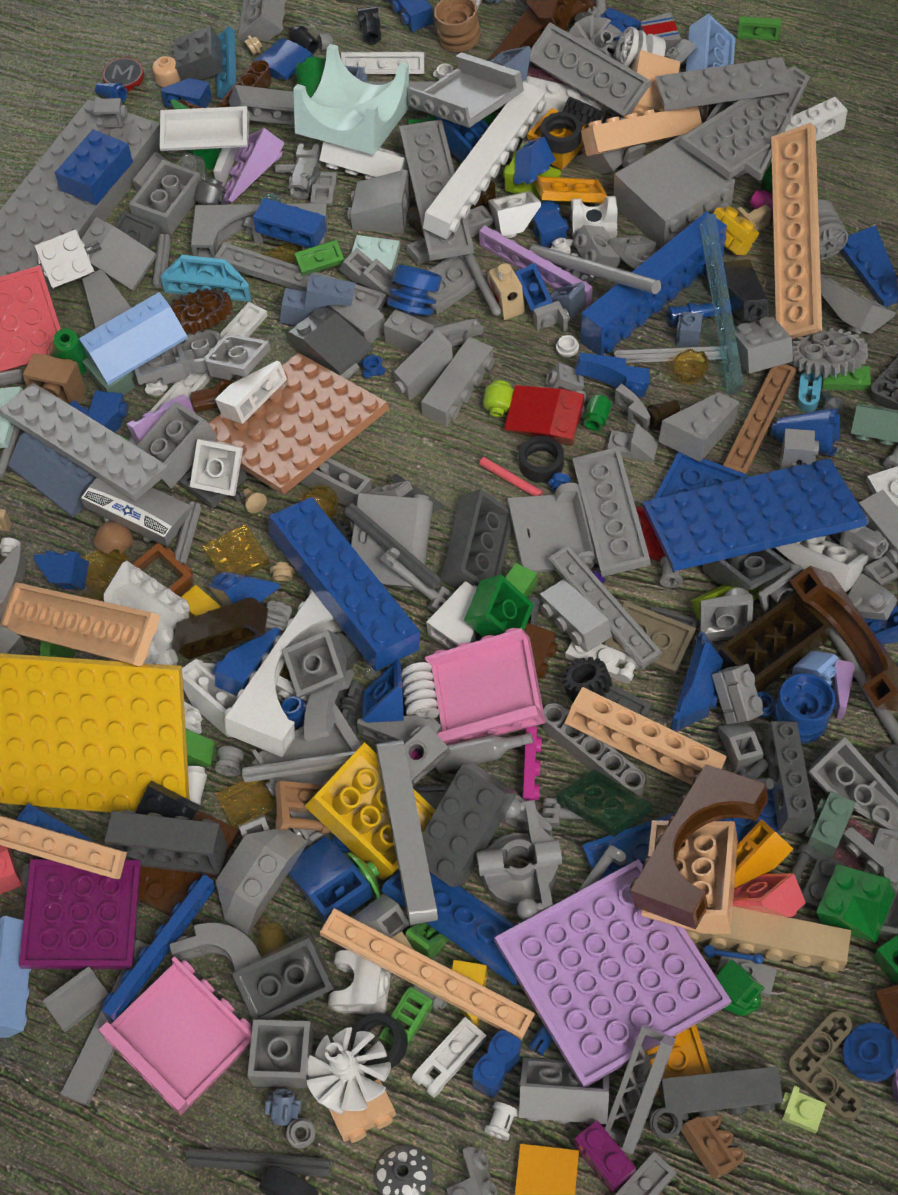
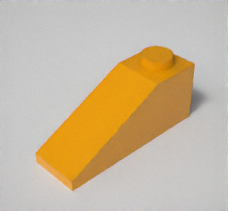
(759, 853)

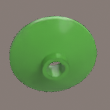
(369, 872)

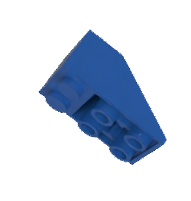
(329, 880)

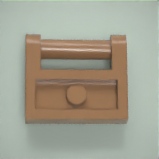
(294, 797)

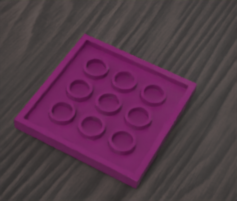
(79, 917)

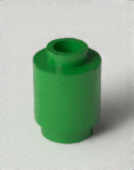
(597, 412)

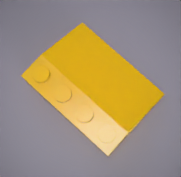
(357, 813)

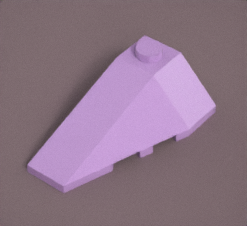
(252, 161)

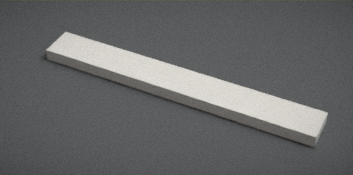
(242, 324)

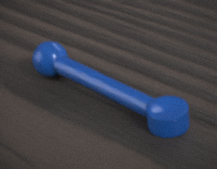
(710, 952)

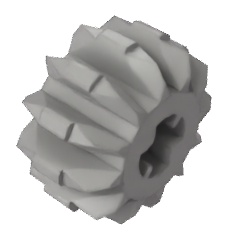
(277, 616)

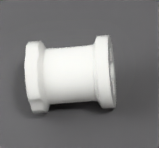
(501, 1121)

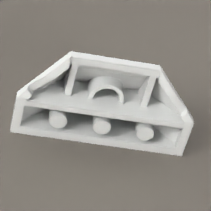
(203, 695)

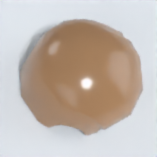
(113, 536)

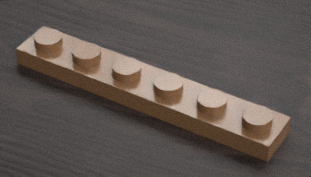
(760, 418)

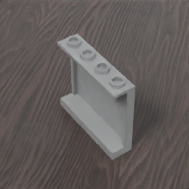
(469, 91)
(339, 741)

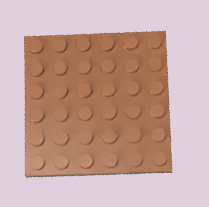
(300, 424)

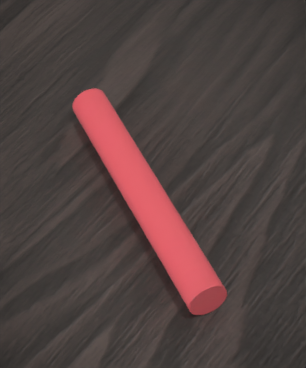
(510, 477)

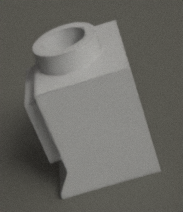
(110, 112)

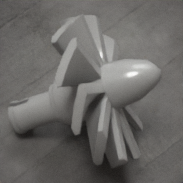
(593, 29)

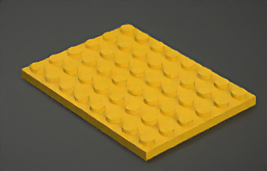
(89, 732)

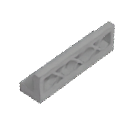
(650, 1089)

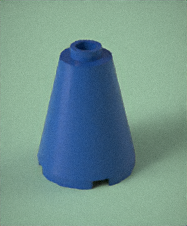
(824, 423)

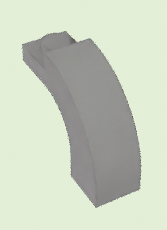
(219, 940)

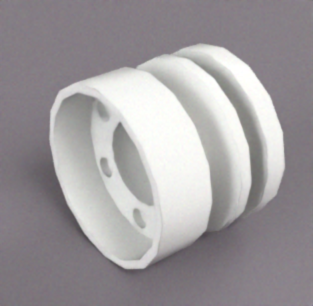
(635, 40)

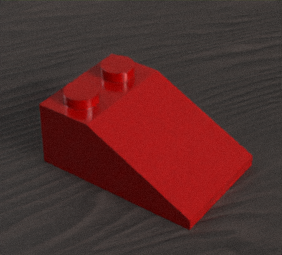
(545, 413)

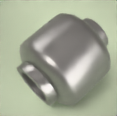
(210, 192)

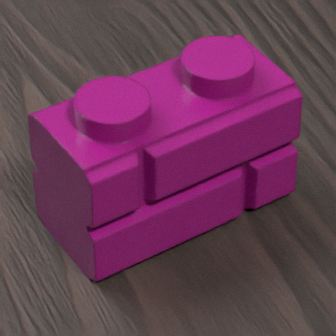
(604, 1156)

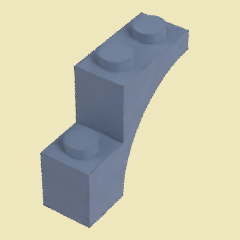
(320, 293)

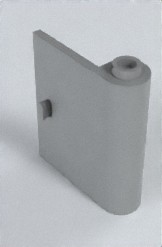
(403, 519)
(551, 525)

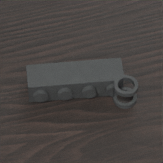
(714, 1092)

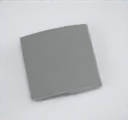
(633, 249)

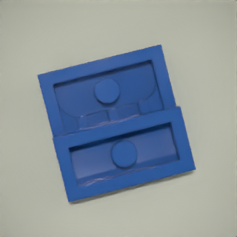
(284, 57)

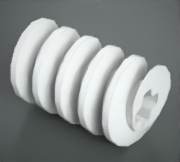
(419, 690)

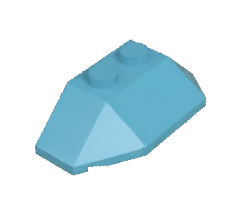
(196, 272)

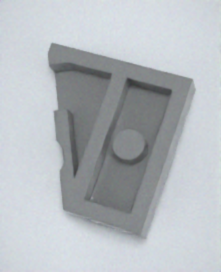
(872, 599)

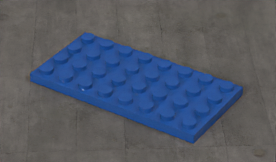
(753, 514)

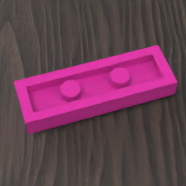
(531, 767)

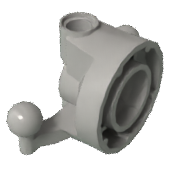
(527, 887)

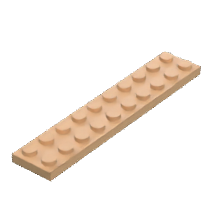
(796, 231)
(81, 623)

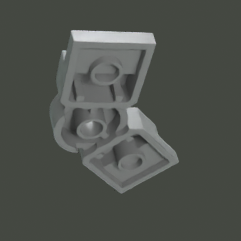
(205, 353)

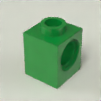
(884, 959)
(739, 983)

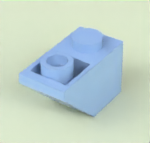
(818, 664)

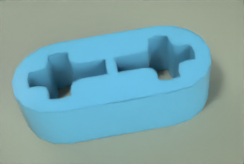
(813, 390)

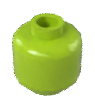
(498, 398)

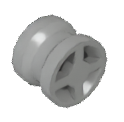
(229, 761)

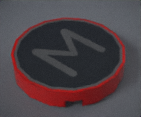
(124, 71)

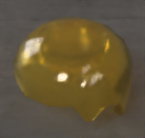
(690, 366)
(325, 498)

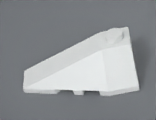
(841, 561)

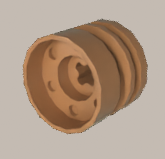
(457, 24)

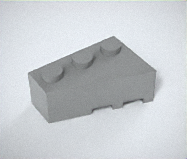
(699, 426)

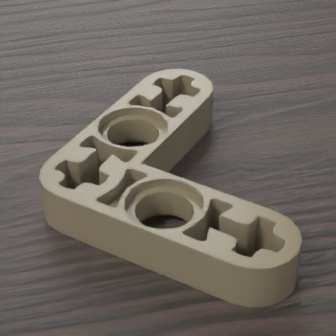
(818, 1072)

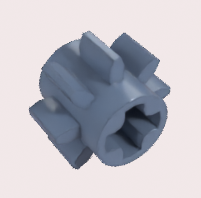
(282, 1107)

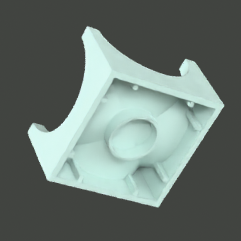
(350, 110)

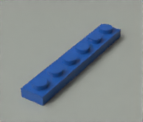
(152, 956)

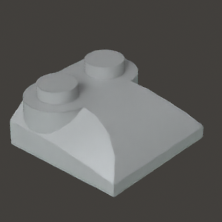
(727, 615)

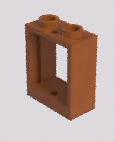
(168, 556)

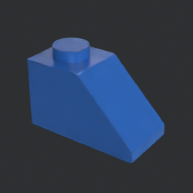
(533, 287)

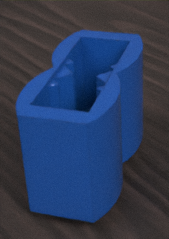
(501, 1059)

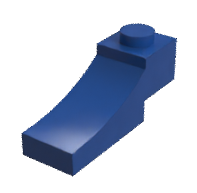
(613, 372)

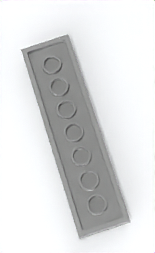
(429, 172)
(84, 441)

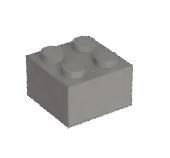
(763, 344)
(280, 1053)

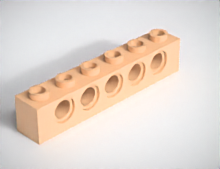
(640, 737)

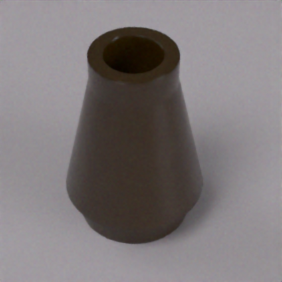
(662, 411)

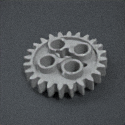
(829, 352)

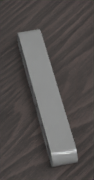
(406, 832)

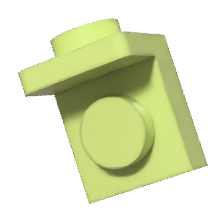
(802, 1110)

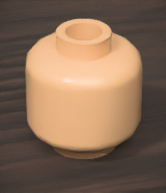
(165, 71)

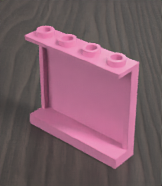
(487, 687)
(179, 1036)

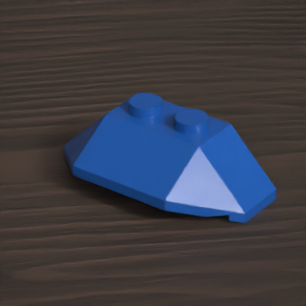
(461, 138)
(698, 688)

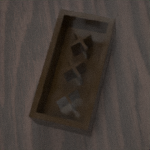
(777, 640)

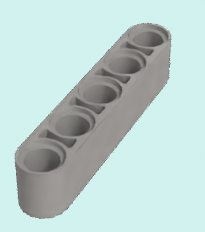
(580, 745)

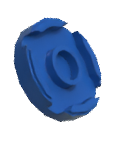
(871, 1052)

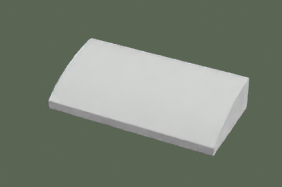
(204, 128)

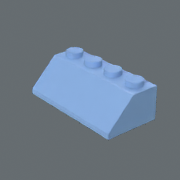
(713, 45)
(133, 338)
(13, 980)

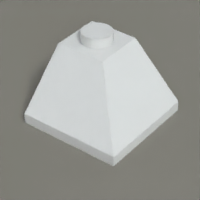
(513, 212)
(216, 466)

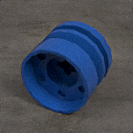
(414, 290)
(808, 702)

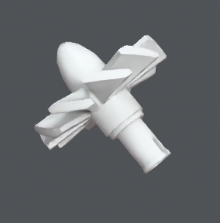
(340, 1074)

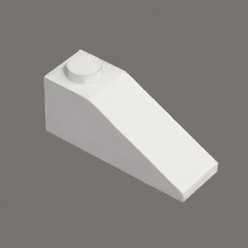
(249, 393)

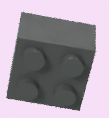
(198, 54)

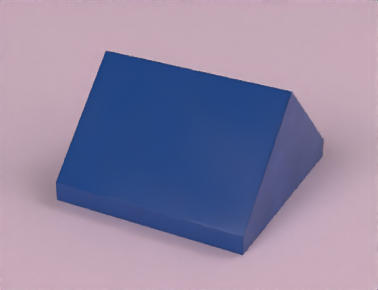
(383, 697)

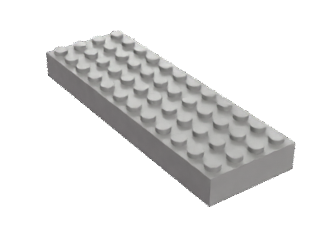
(43, 212)

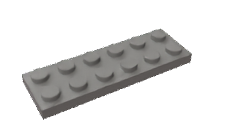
(588, 70)
(723, 84)
(611, 512)

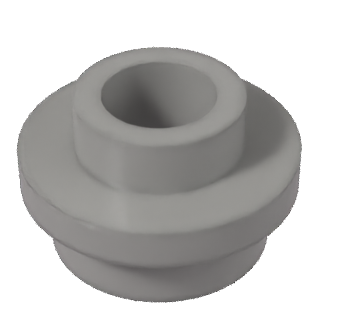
(309, 1131)

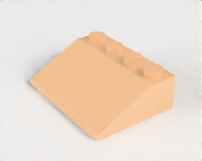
(709, 864)

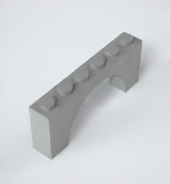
(219, 222)

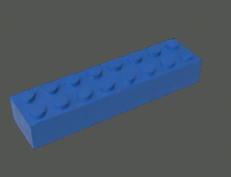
(626, 308)
(344, 584)

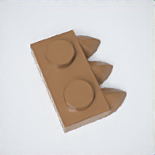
(712, 1145)

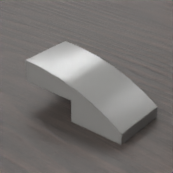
(324, 188)
(632, 404)

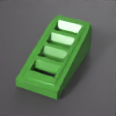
(404, 1004)

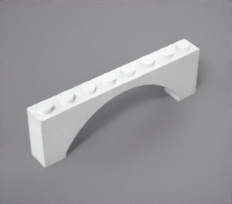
(257, 712)

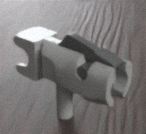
(303, 172)

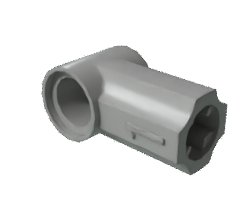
(864, 540)

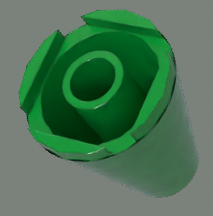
(310, 73)
(68, 346)

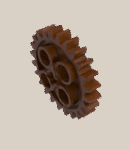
(201, 309)

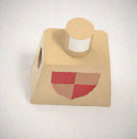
(503, 284)

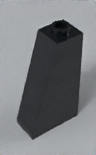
(744, 290)

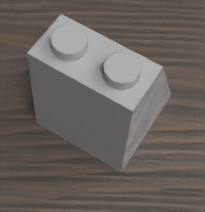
(381, 203)

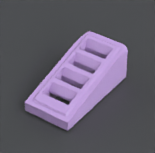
(842, 685)

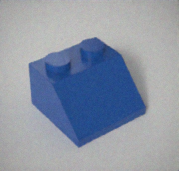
(234, 587)

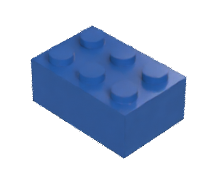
(94, 167)

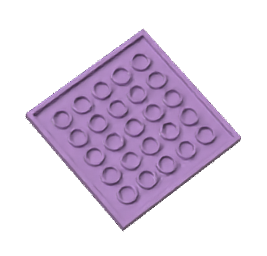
(606, 972)

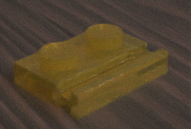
(246, 801)

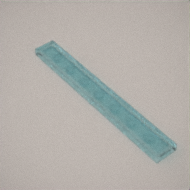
(721, 304)

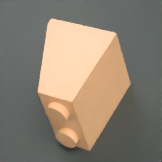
(649, 66)

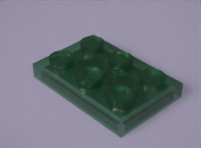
(604, 803)

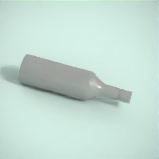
(480, 750)

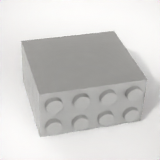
(669, 191)

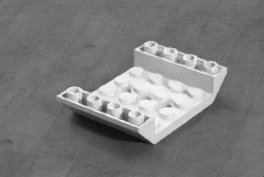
(140, 591)

